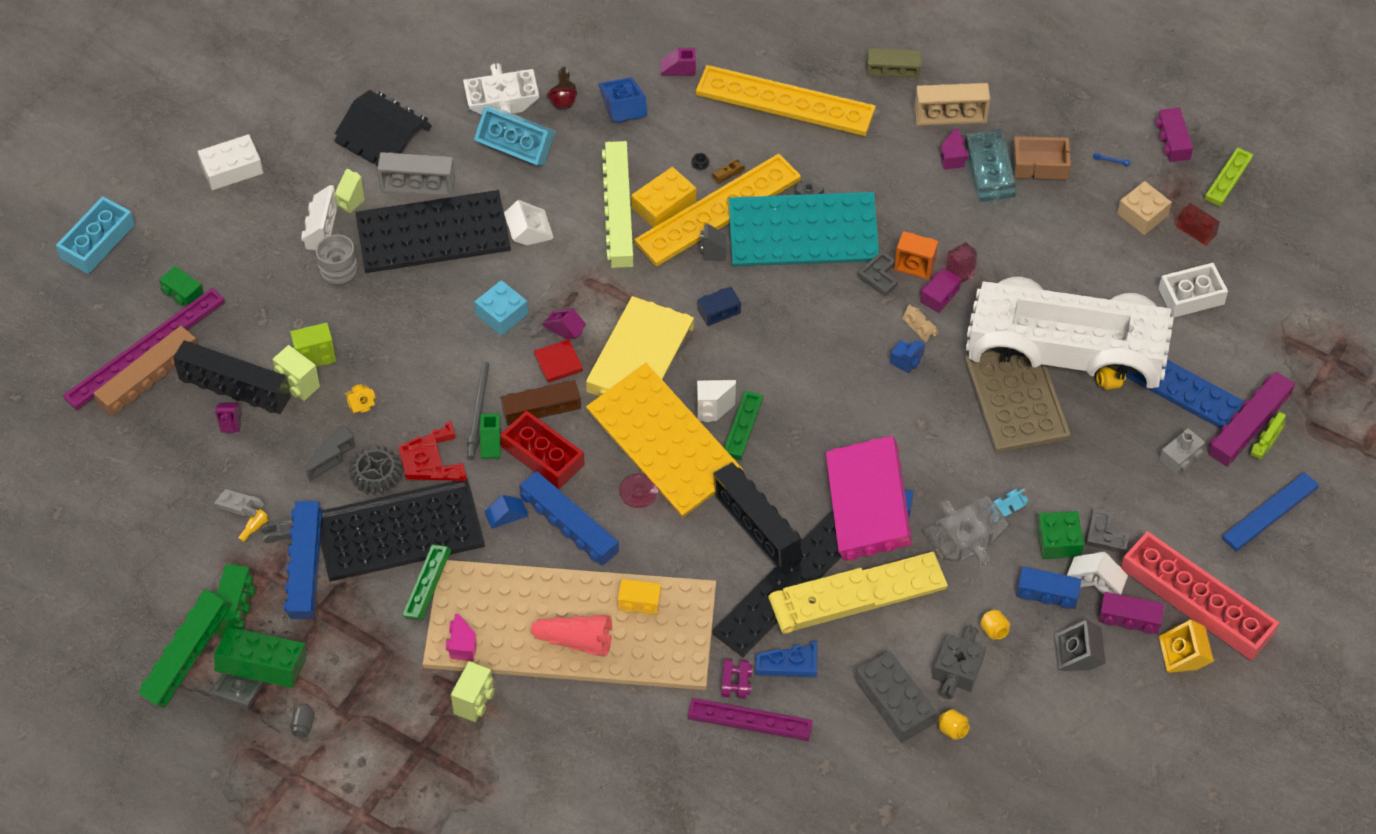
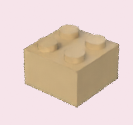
(1144, 208)

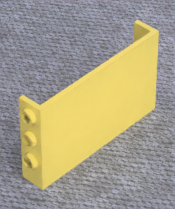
(641, 336)

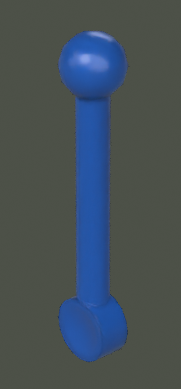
(1097, 156)

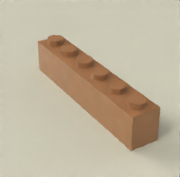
(141, 373)

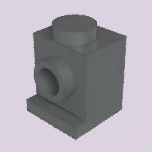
(808, 188)

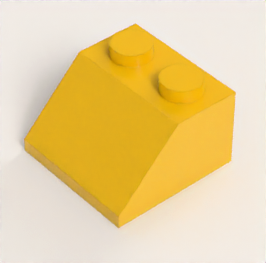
(1186, 647)

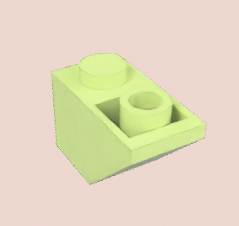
(350, 191)

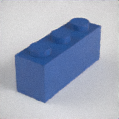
(1049, 587)

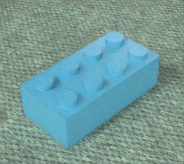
(514, 135)
(95, 235)

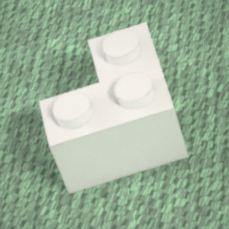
(1100, 571)

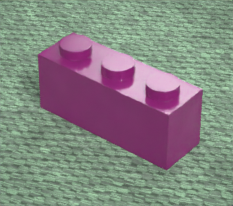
(1174, 134)
(1131, 613)

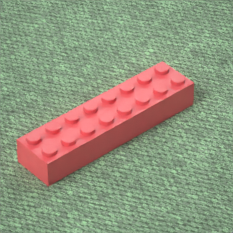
(1199, 595)

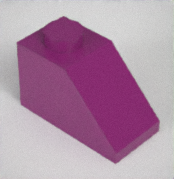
(565, 323)

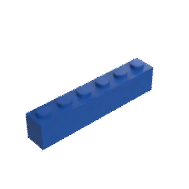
(569, 519)
(304, 560)

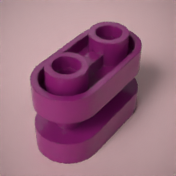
(743, 687)

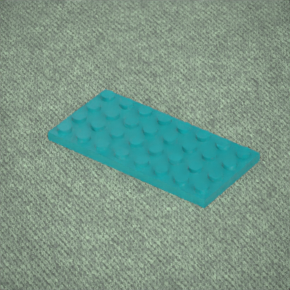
(803, 229)

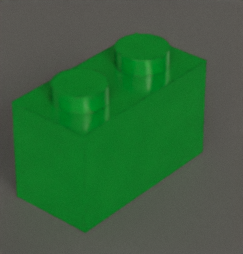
(180, 286)

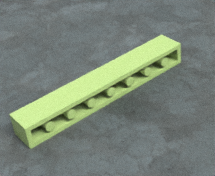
(618, 204)

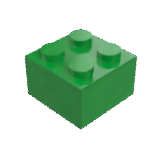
(1060, 535)

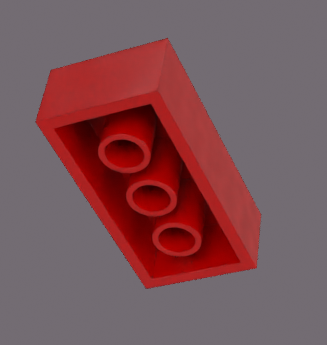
(542, 449)

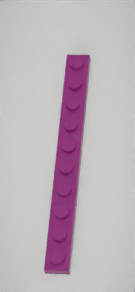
(186, 318)

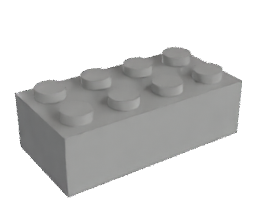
(416, 174)

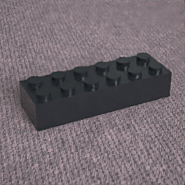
(232, 377)
(757, 517)

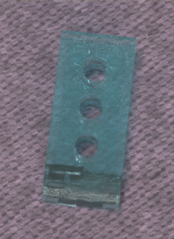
(990, 165)

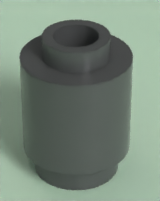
(302, 721)

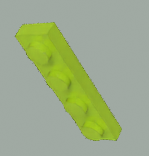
(1229, 177)

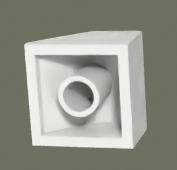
(528, 223)
(715, 398)

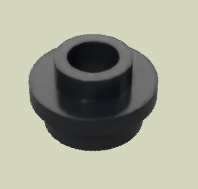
(700, 161)

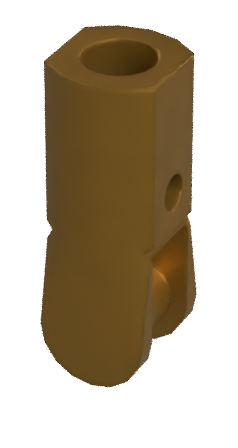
(727, 171)

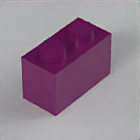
(940, 290)

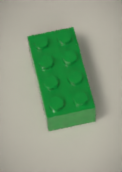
(260, 657)

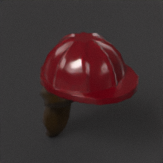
(563, 94)

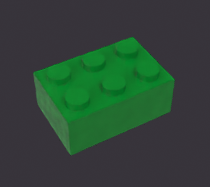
(237, 588)

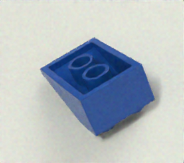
(623, 99)

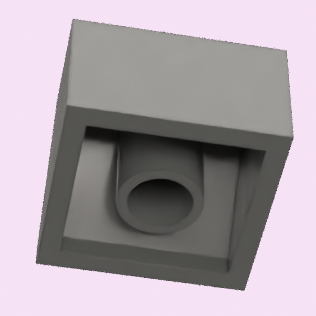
(1080, 647)

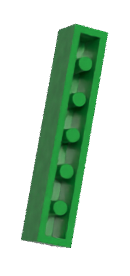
(184, 648)

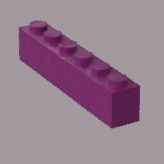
(1251, 419)

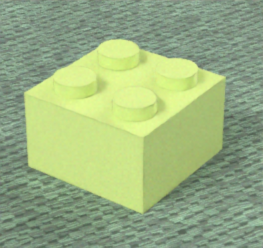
(300, 372)
(472, 692)

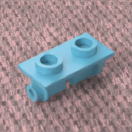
(1014, 500)

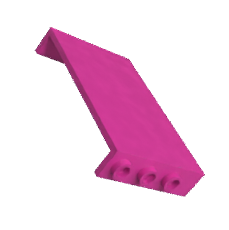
(868, 498)

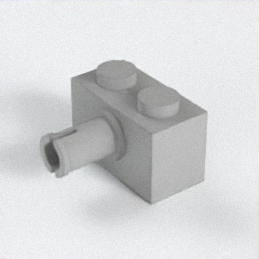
(1182, 451)

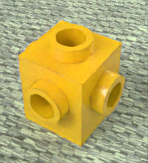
(354, 395)

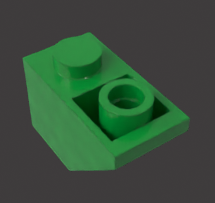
(490, 436)

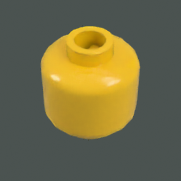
(1108, 378)
(995, 624)
(954, 724)

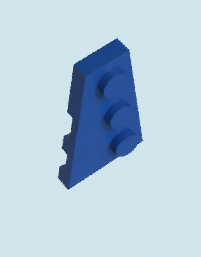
(794, 662)

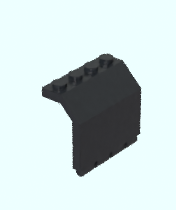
(378, 126)

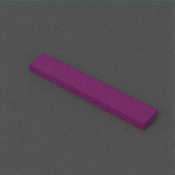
(750, 719)

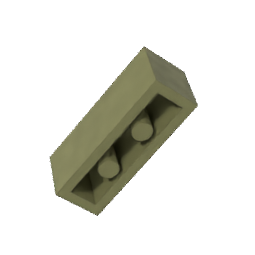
(894, 63)

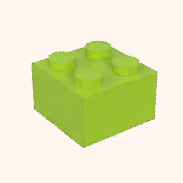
(314, 344)

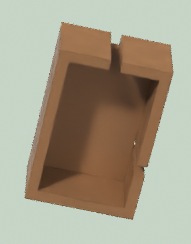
(1041, 157)

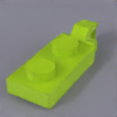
(1269, 437)

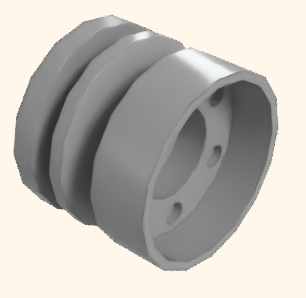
(336, 259)

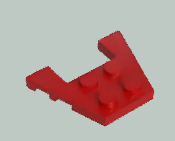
(422, 458)

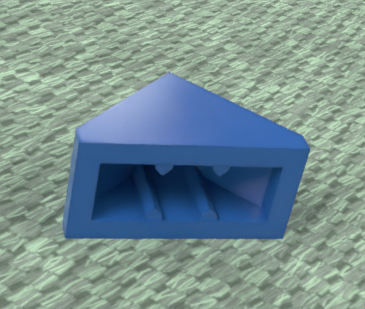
(505, 510)

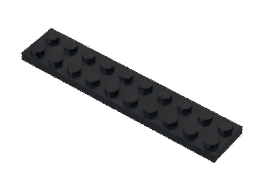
(754, 614)

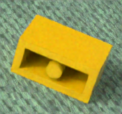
(639, 596)

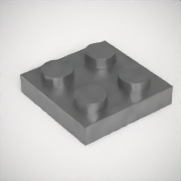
(236, 691)

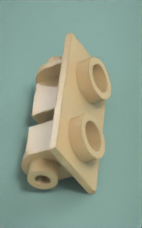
(918, 323)

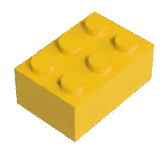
(663, 197)

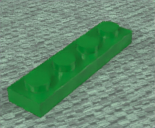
(743, 424)
(426, 582)

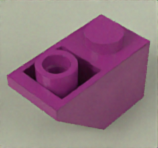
(679, 62)
(953, 152)
(229, 417)

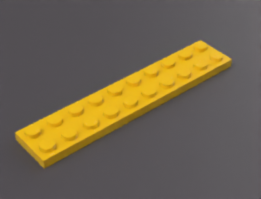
(785, 100)
(684, 228)

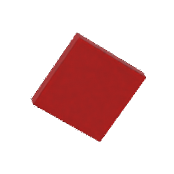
(558, 361)

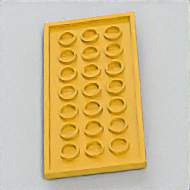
(661, 438)

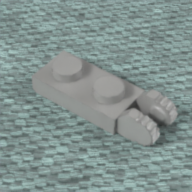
(238, 503)

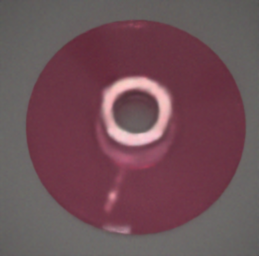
(638, 484)

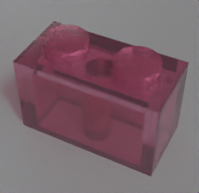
(962, 261)

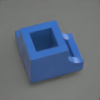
(907, 355)

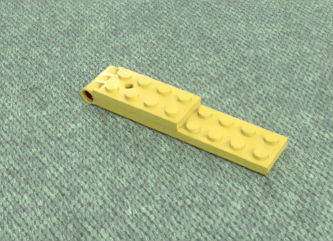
(856, 592)

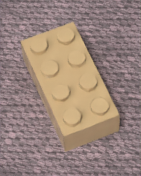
(952, 104)

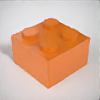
(916, 255)

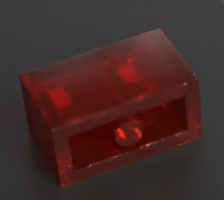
(1197, 224)

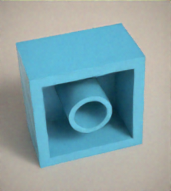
(501, 307)

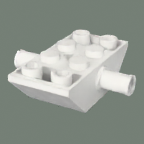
(506, 91)

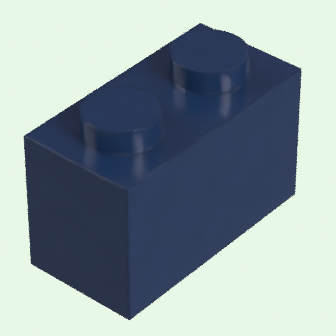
(719, 306)

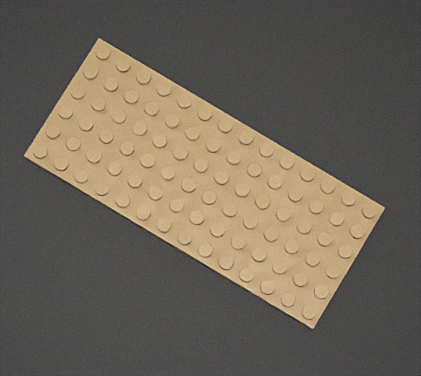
(507, 599)

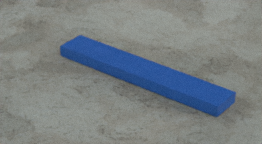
(1270, 511)

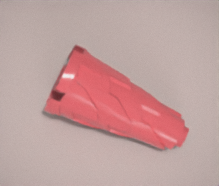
(577, 633)

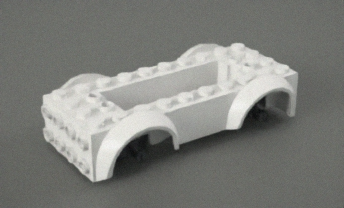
(1071, 329)

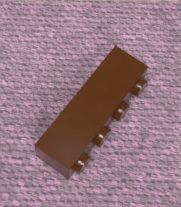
(542, 401)

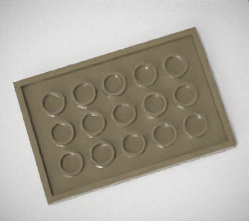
(1017, 402)

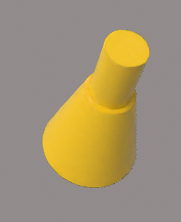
(254, 524)

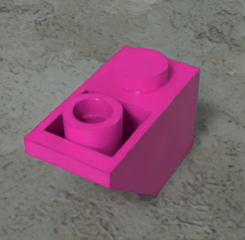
(463, 640)

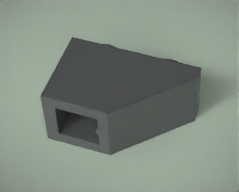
(713, 243)

